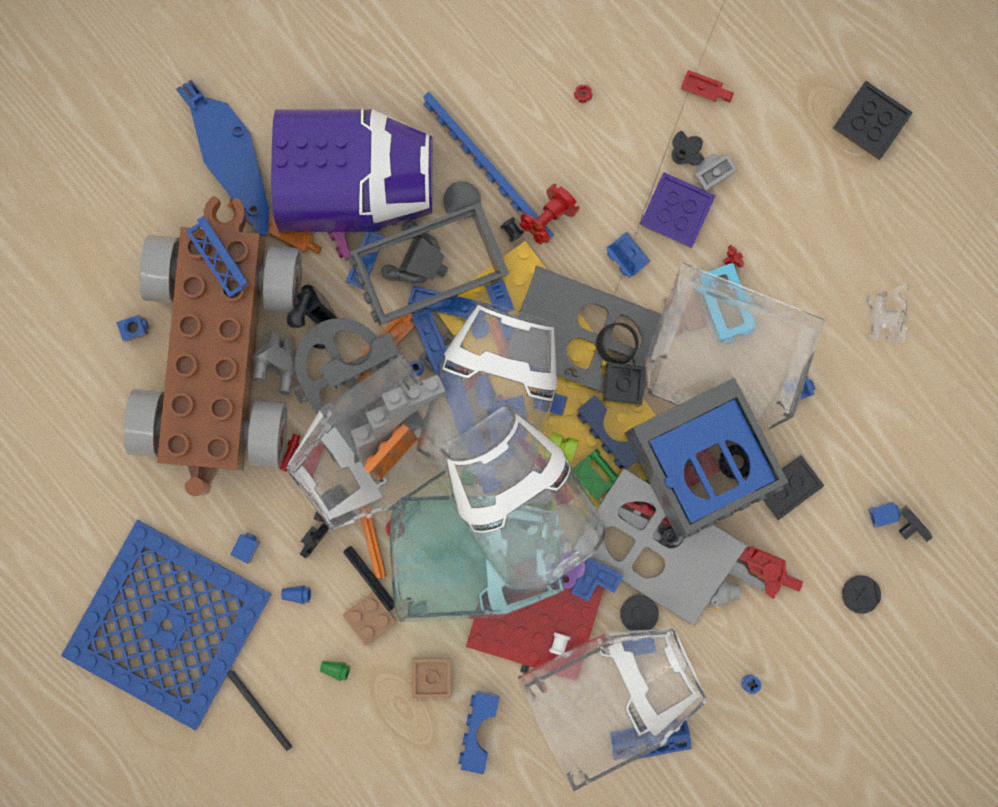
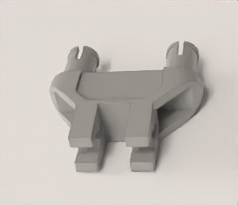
(276, 357)

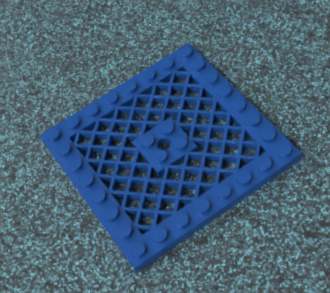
(90, 659)

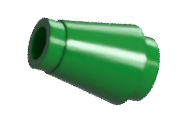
(336, 670)

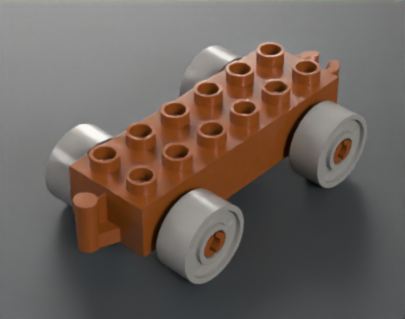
(211, 344)

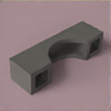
(338, 372)

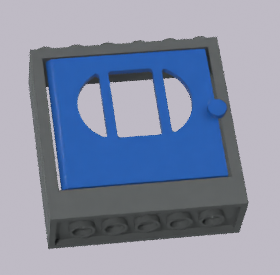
(728, 422)

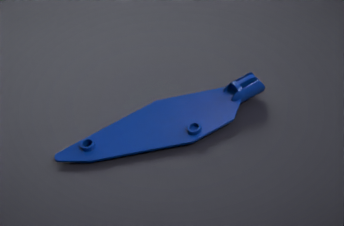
(228, 153)

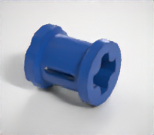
(747, 679)

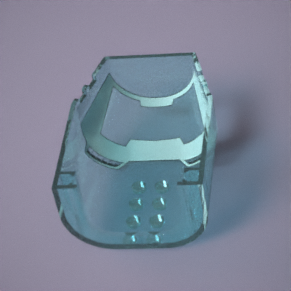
(442, 569)

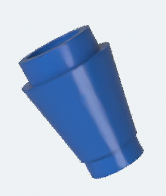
(297, 594)

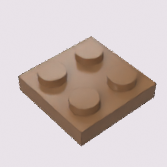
(369, 618)
(431, 677)

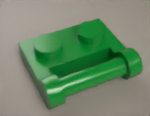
(591, 479)

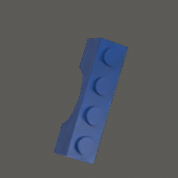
(474, 756)

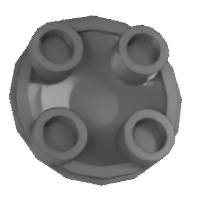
(461, 196)

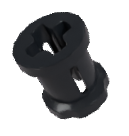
(513, 235)

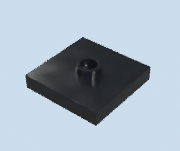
(624, 383)

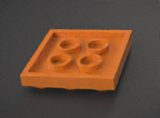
(390, 452)

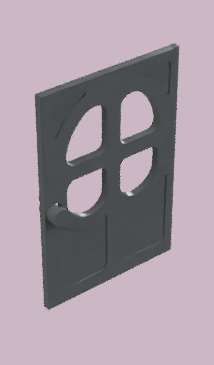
(561, 299)

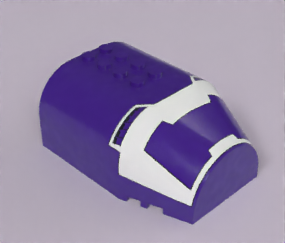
(348, 170)

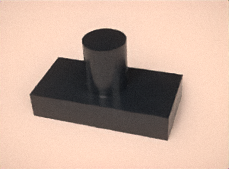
(913, 525)

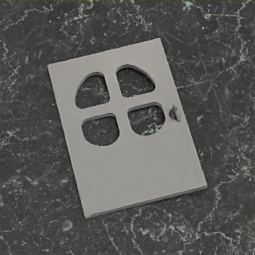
(691, 569)

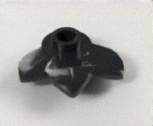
(688, 147)

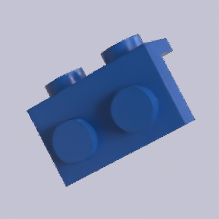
(627, 255)

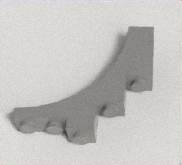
(396, 408)

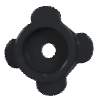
(665, 540)

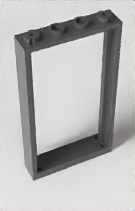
(486, 235)

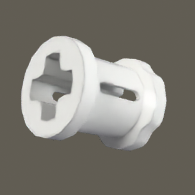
(559, 643)

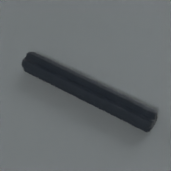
(369, 577)

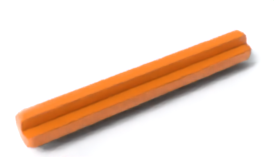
(373, 547)

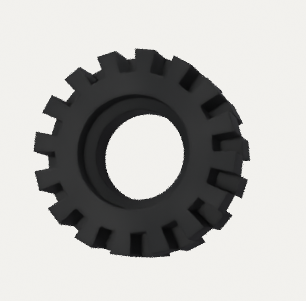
(734, 449)

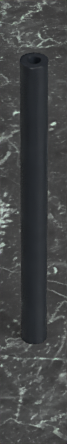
(259, 710)

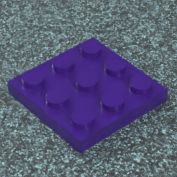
(677, 210)

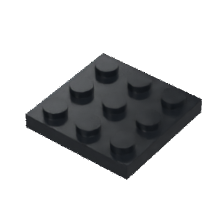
(872, 120)

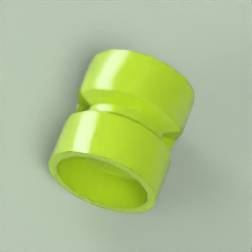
(567, 445)

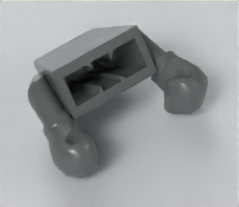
(420, 262)

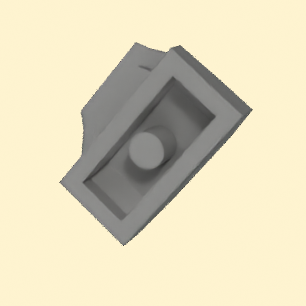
(714, 170)

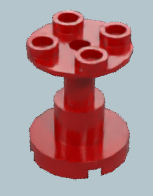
(559, 203)

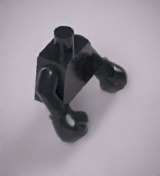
(314, 306)

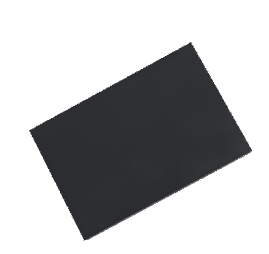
(800, 486)

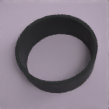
(601, 350)

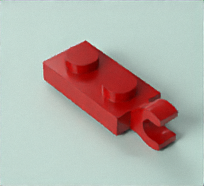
(705, 87)

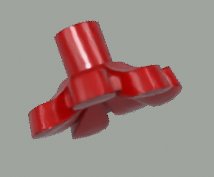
(733, 257)

